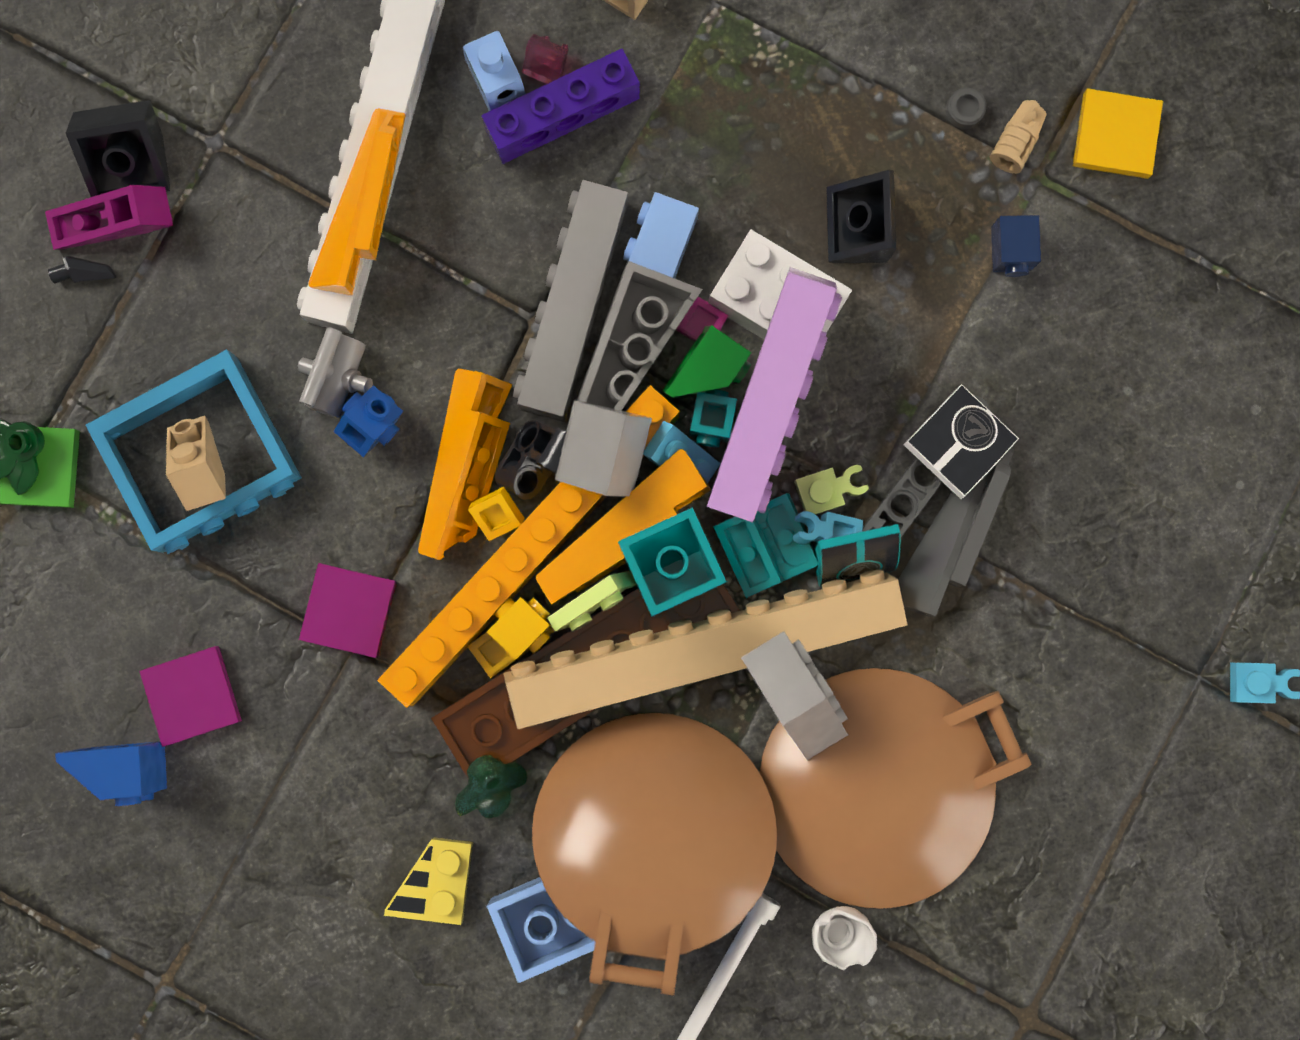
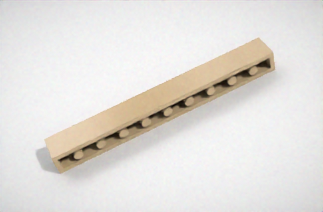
(700, 649)

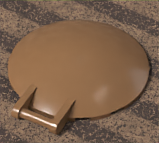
(896, 799)
(653, 841)

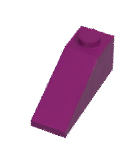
(109, 216)

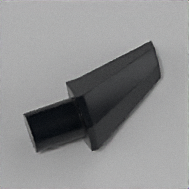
(80, 270)

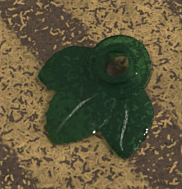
(489, 786)

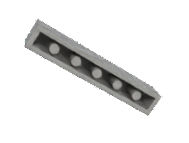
(572, 300)

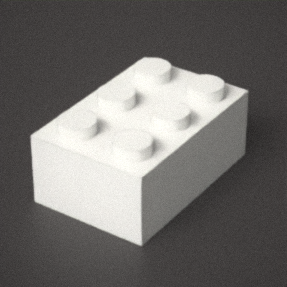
(755, 280)

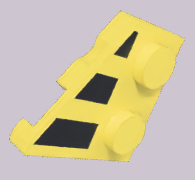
(436, 884)

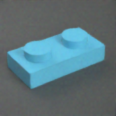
(669, 440)

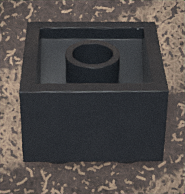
(119, 147)

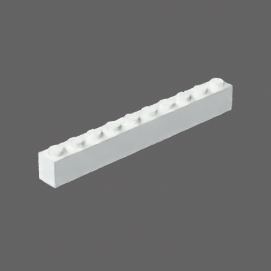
(389, 83)

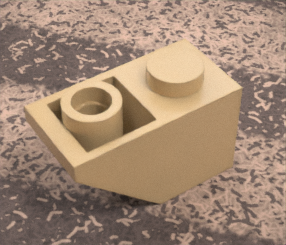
(194, 463)

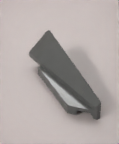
(953, 542)

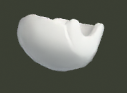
(844, 937)

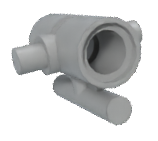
(333, 373)

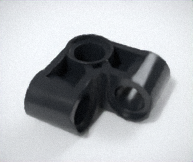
(533, 455)

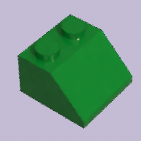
(709, 364)

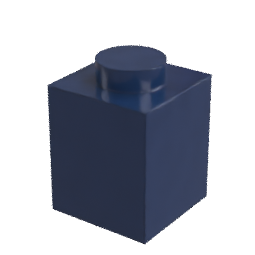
(1016, 244)

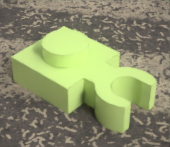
(824, 491)

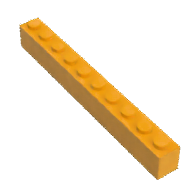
(504, 575)

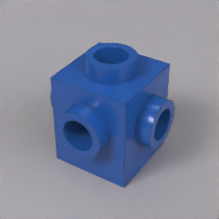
(368, 420)

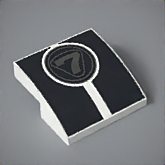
(961, 441)

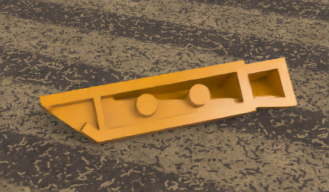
(362, 207)
(465, 460)
(598, 550)

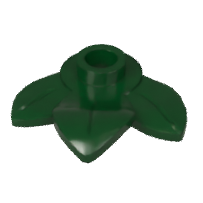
(17, 458)

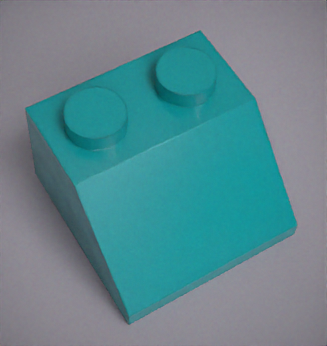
(672, 562)

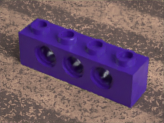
(562, 106)

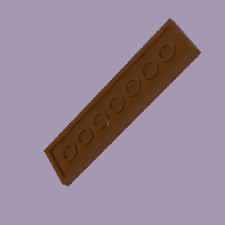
(485, 719)

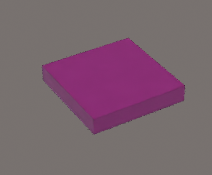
(347, 610)
(190, 696)

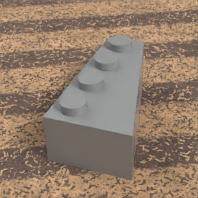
(634, 333)

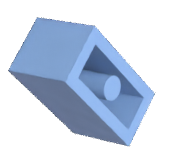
(663, 234)

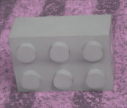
(797, 694)

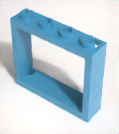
(166, 397)

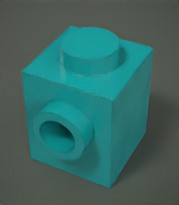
(713, 417)

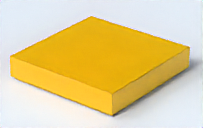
(1117, 133)

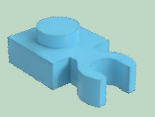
(827, 527)
(1260, 683)

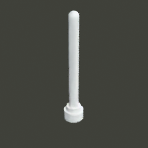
(763, 910)

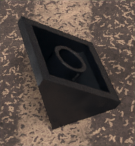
(862, 219)

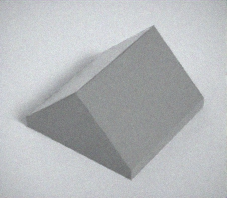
(603, 449)

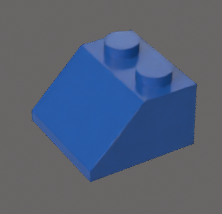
(118, 771)

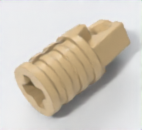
(1019, 137)

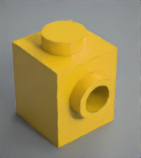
(520, 626)

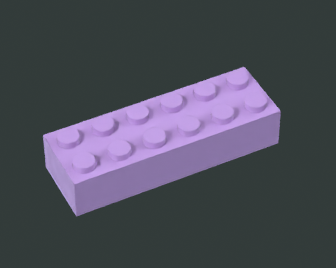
(771, 395)

